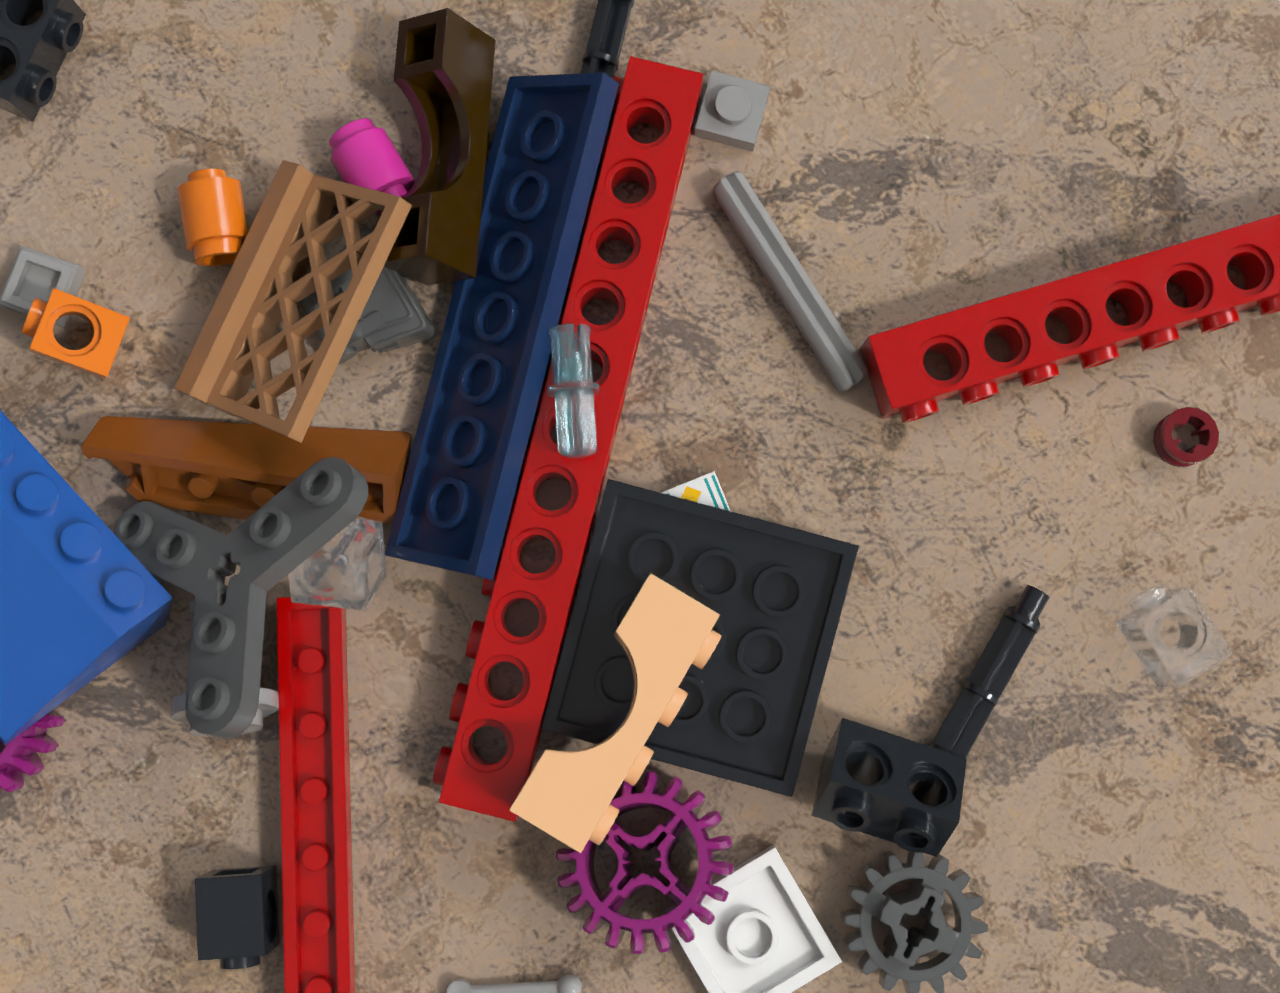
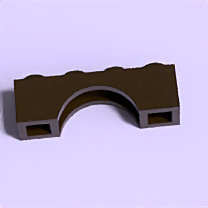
(447, 78)

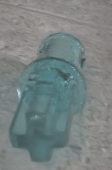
(573, 390)

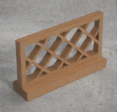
(267, 287)

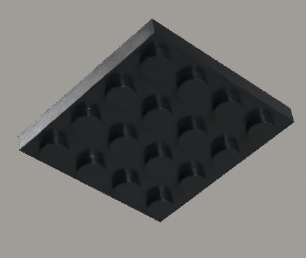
(777, 623)

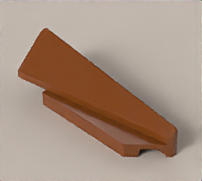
(241, 465)

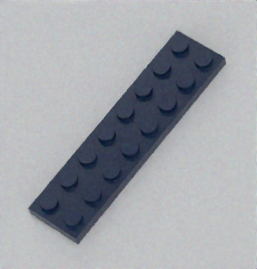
(500, 322)

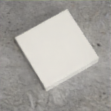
(761, 934)

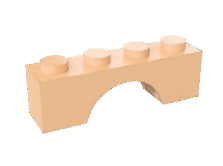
(574, 789)

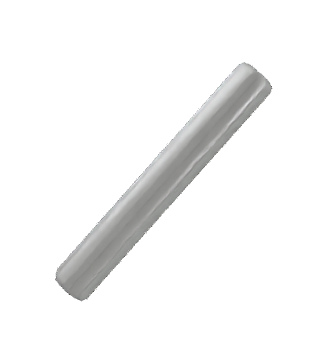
(790, 281)

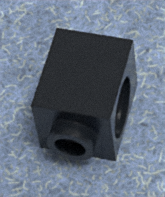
(237, 915)

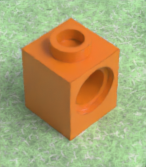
(105, 324)

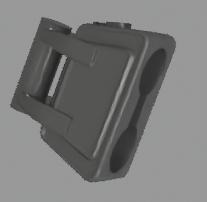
(390, 316)

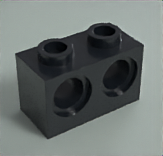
(35, 50)
(890, 788)

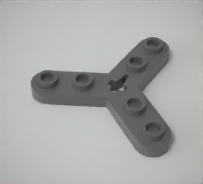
(231, 618)

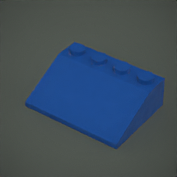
(66, 589)

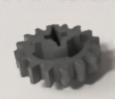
(906, 946)

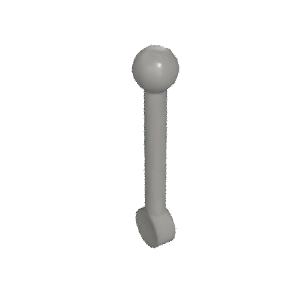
(566, 984)

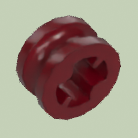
(1204, 427)

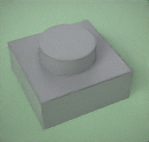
(732, 111)

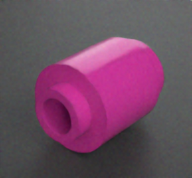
(369, 159)

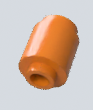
(212, 217)

